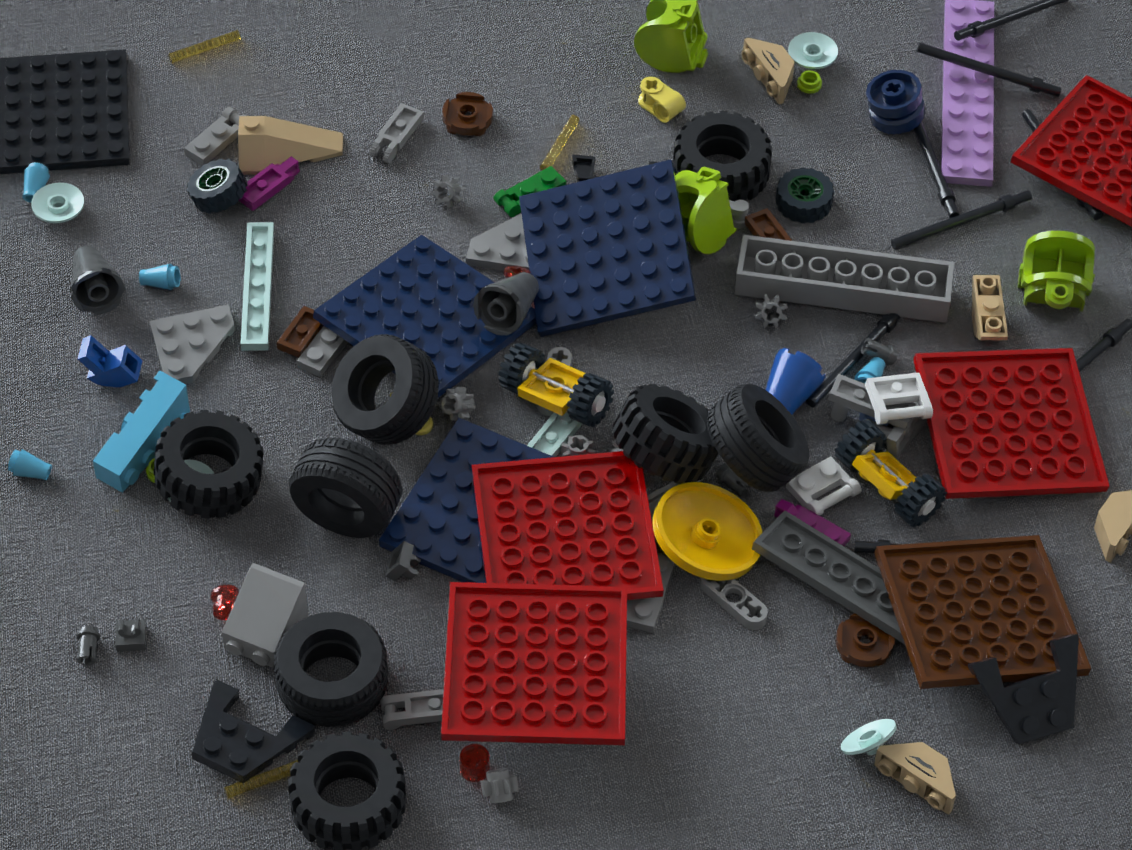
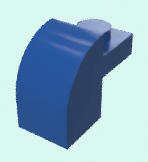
(109, 368)

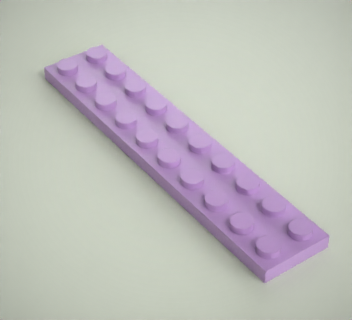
(967, 98)

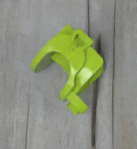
(672, 36)
(705, 209)
(1057, 269)

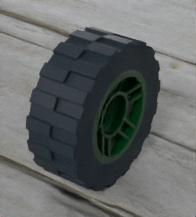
(217, 186)
(804, 195)

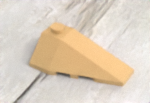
(274, 140)

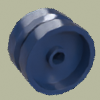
(895, 101)

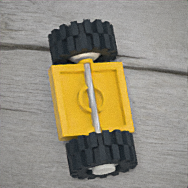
(555, 385)
(916, 496)

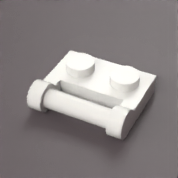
(898, 390)
(820, 480)

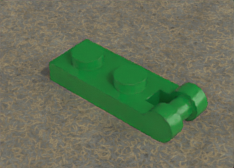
(544, 180)

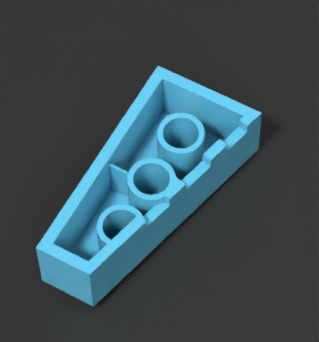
(135, 446)

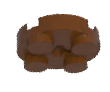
(474, 124)
(859, 653)

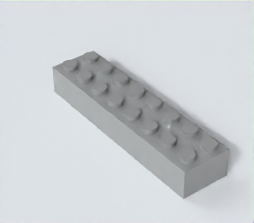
(844, 278)

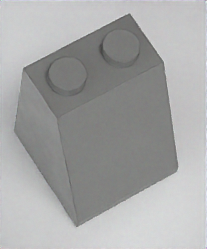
(263, 613)

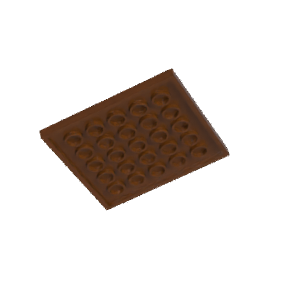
(976, 604)

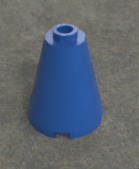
(794, 378)

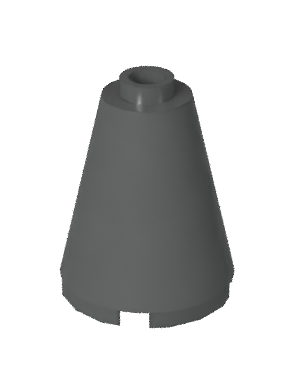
(94, 282)
(506, 303)

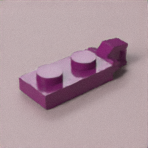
(269, 182)
(819, 523)

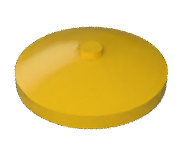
(707, 531)

